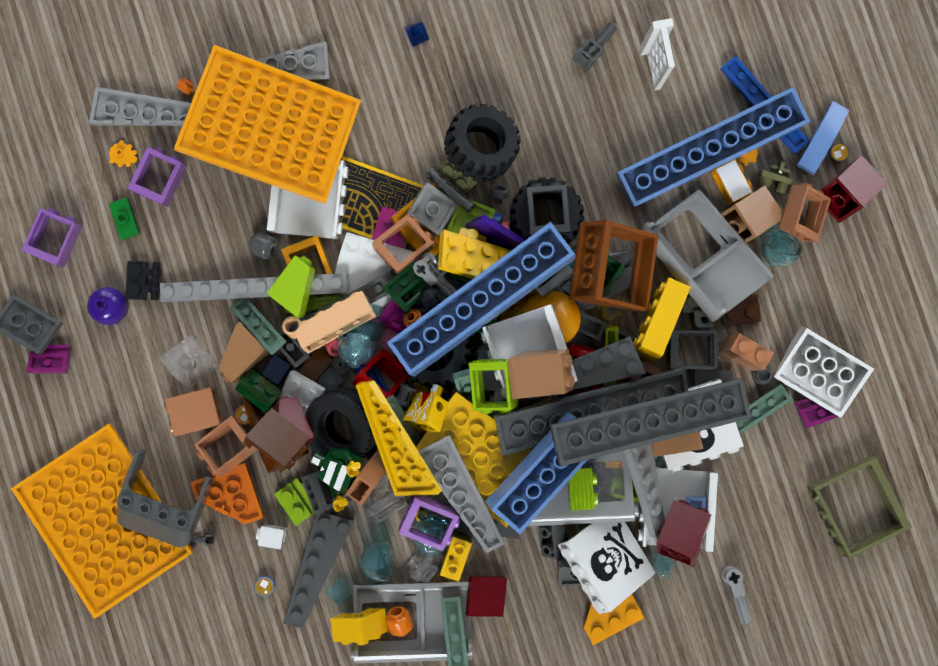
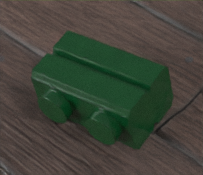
(258, 390)

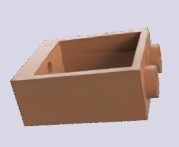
(816, 215)
(386, 255)
(216, 434)

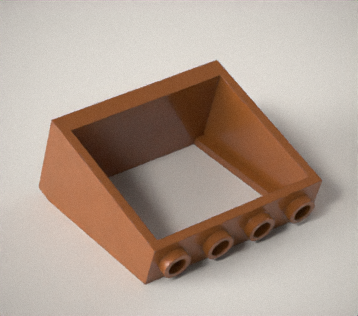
(592, 262)

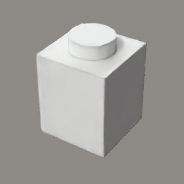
(271, 536)

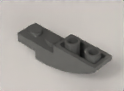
(550, 537)

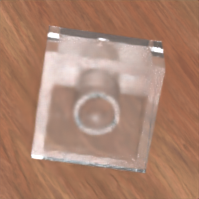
(189, 361)

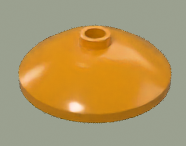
(565, 310)

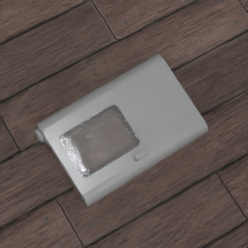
(613, 491)

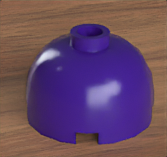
(107, 306)

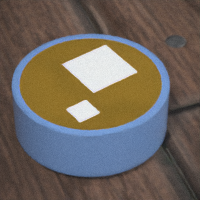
(264, 586)

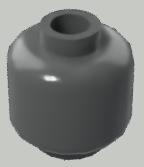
(263, 245)

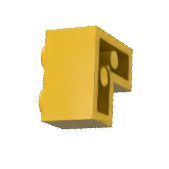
(359, 627)

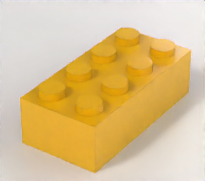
(660, 320)

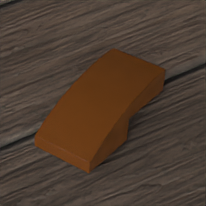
(316, 365)

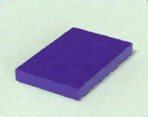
(495, 232)

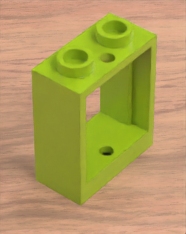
(477, 386)

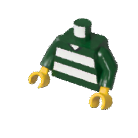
(338, 473)

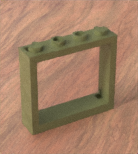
(887, 494)

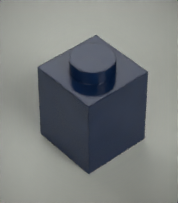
(277, 370)

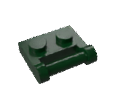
(402, 285)

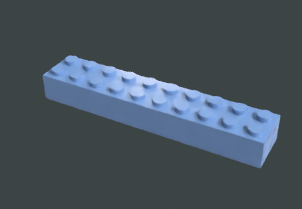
(712, 148)
(481, 299)

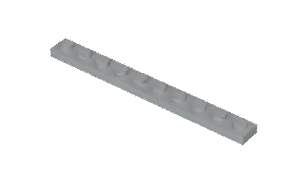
(244, 288)

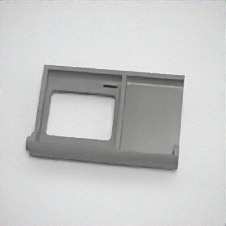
(725, 276)
(430, 639)

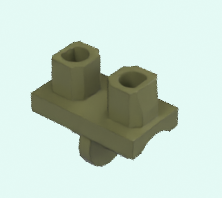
(783, 182)

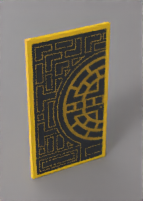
(370, 191)

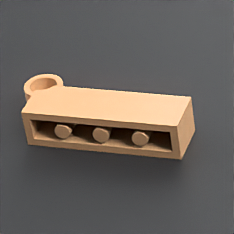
(331, 323)

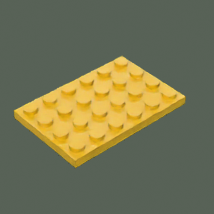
(478, 446)

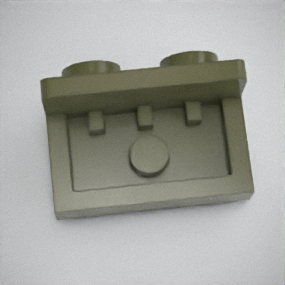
(464, 184)

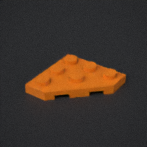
(233, 495)

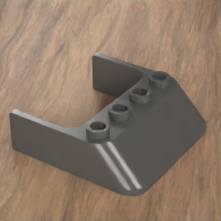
(154, 517)

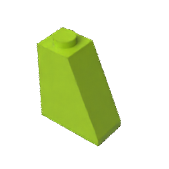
(294, 286)

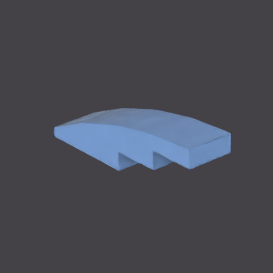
(822, 138)

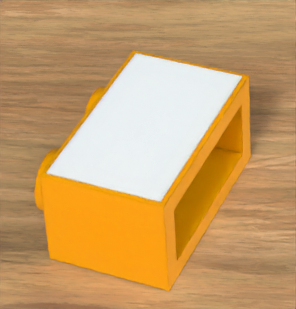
(732, 182)

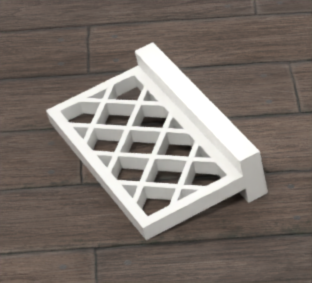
(658, 50)

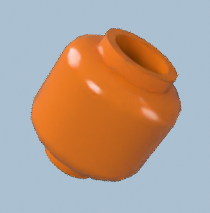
(399, 621)

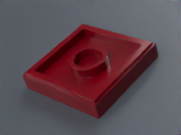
(486, 596)

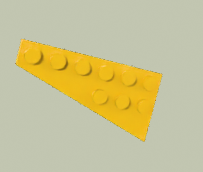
(401, 459)

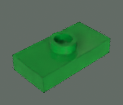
(124, 218)

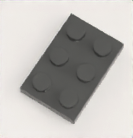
(28, 325)

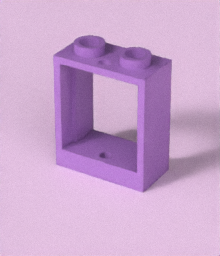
(172, 183)
(37, 230)
(436, 506)

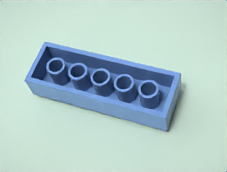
(532, 484)

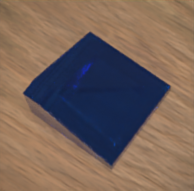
(416, 33)

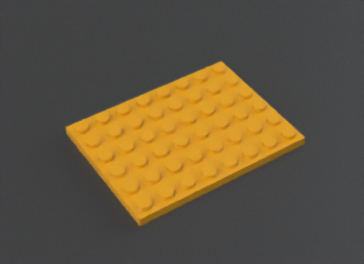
(268, 124)
(76, 516)

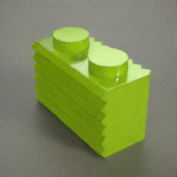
(581, 490)

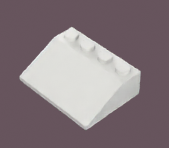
(364, 264)
(822, 371)

